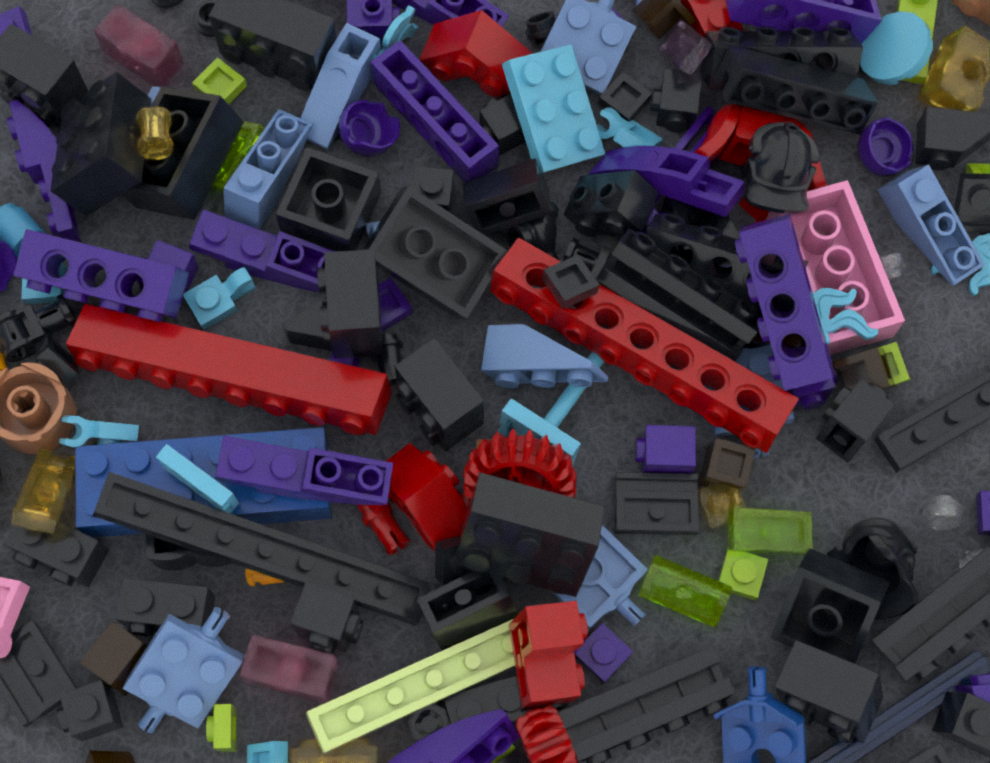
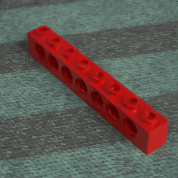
(663, 346)

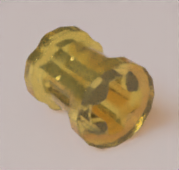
(154, 138)

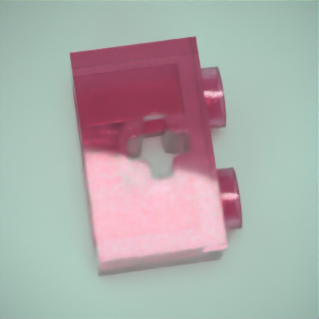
(139, 46)
(289, 669)

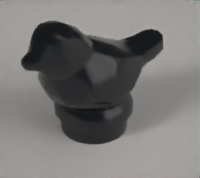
(537, 232)

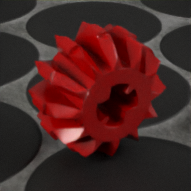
(545, 736)

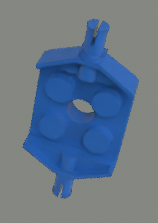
(761, 724)

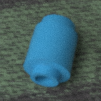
(13, 223)

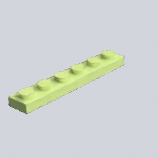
(412, 688)

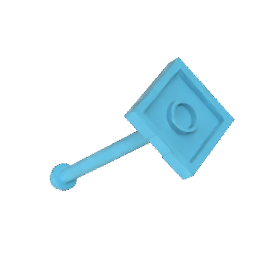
(522, 419)

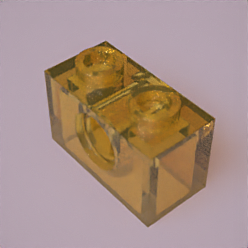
(958, 72)

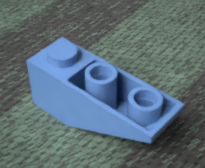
(339, 83)
(265, 170)
(931, 223)
(524, 356)

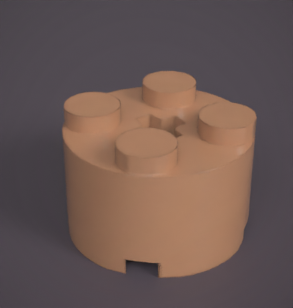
(44, 393)

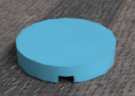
(896, 48)

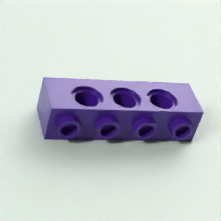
(819, 15)
(434, 113)
(44, 253)
(813, 361)

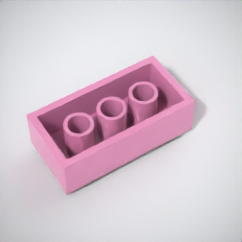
(845, 258)

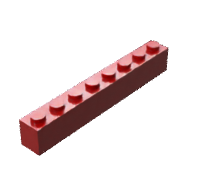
(230, 370)

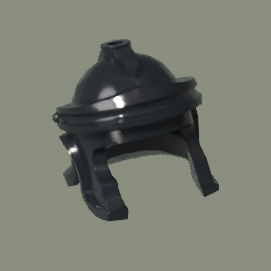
(780, 168)
(886, 552)

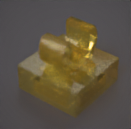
(716, 502)

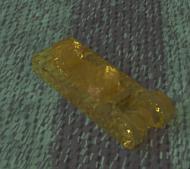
(45, 492)

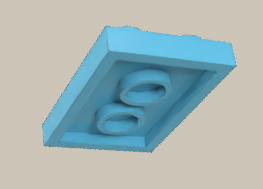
(553, 108)

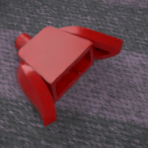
(734, 128)

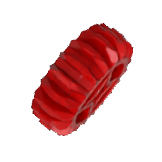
(522, 461)

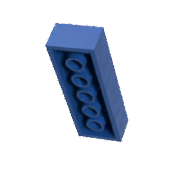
(140, 464)

